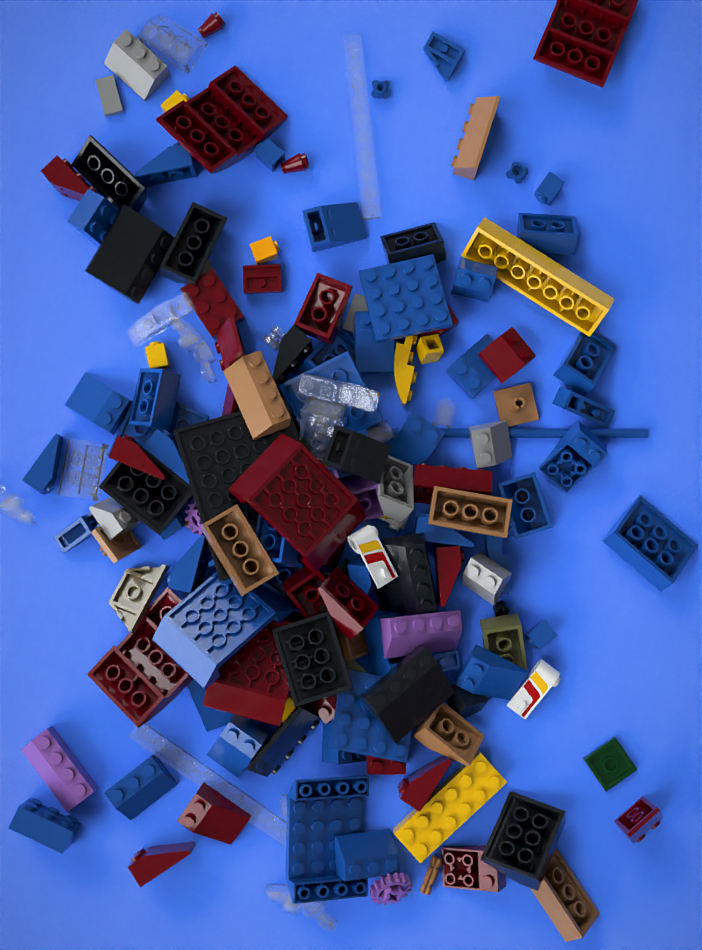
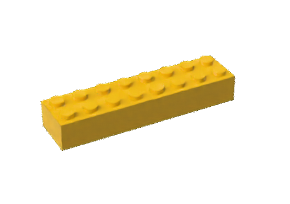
(538, 277)

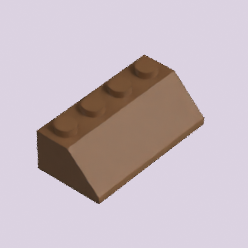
(475, 136)
(257, 395)
(470, 512)
(239, 550)
(565, 900)

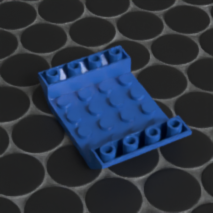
(215, 625)
(315, 815)

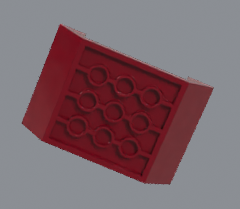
(300, 500)
(253, 679)

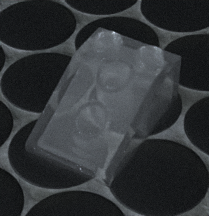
(318, 424)

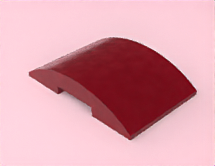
(585, 37)
(223, 121)
(138, 672)

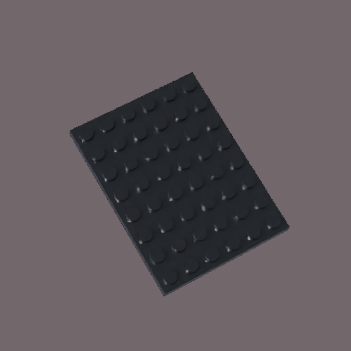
(215, 457)

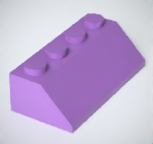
(434, 631)
(59, 768)

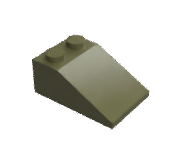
(505, 638)

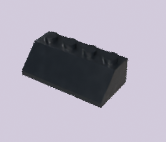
(109, 176)
(192, 245)

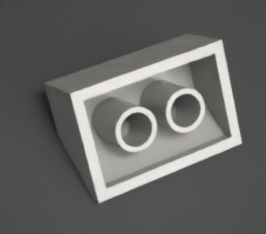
(136, 65)
(396, 489)

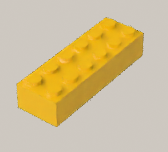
(449, 807)

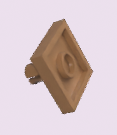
(516, 405)
(118, 547)
(355, 647)

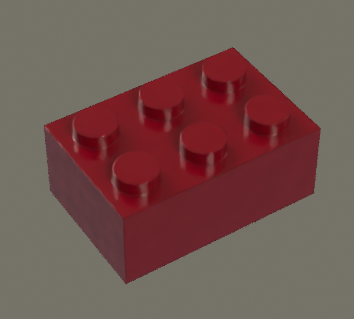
(212, 302)

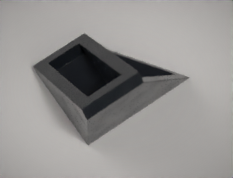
(465, 702)

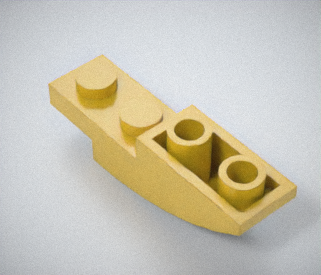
(404, 373)

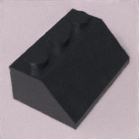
(414, 243)

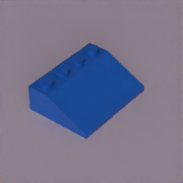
(650, 543)

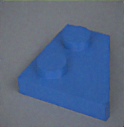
(443, 54)

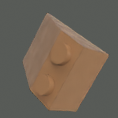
(449, 735)

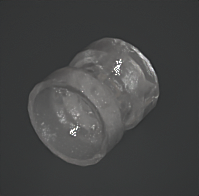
(274, 337)

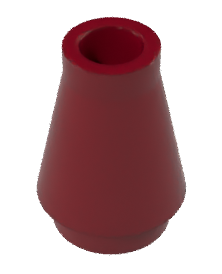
(211, 25)
(295, 164)

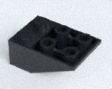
(291, 350)
(356, 454)

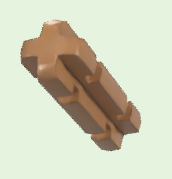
(431, 875)

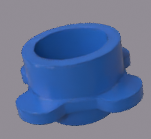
(376, 93)
(517, 177)

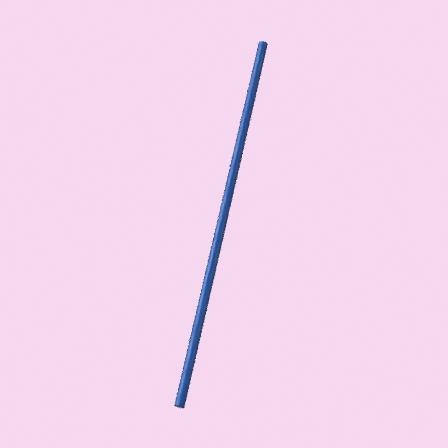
(547, 433)

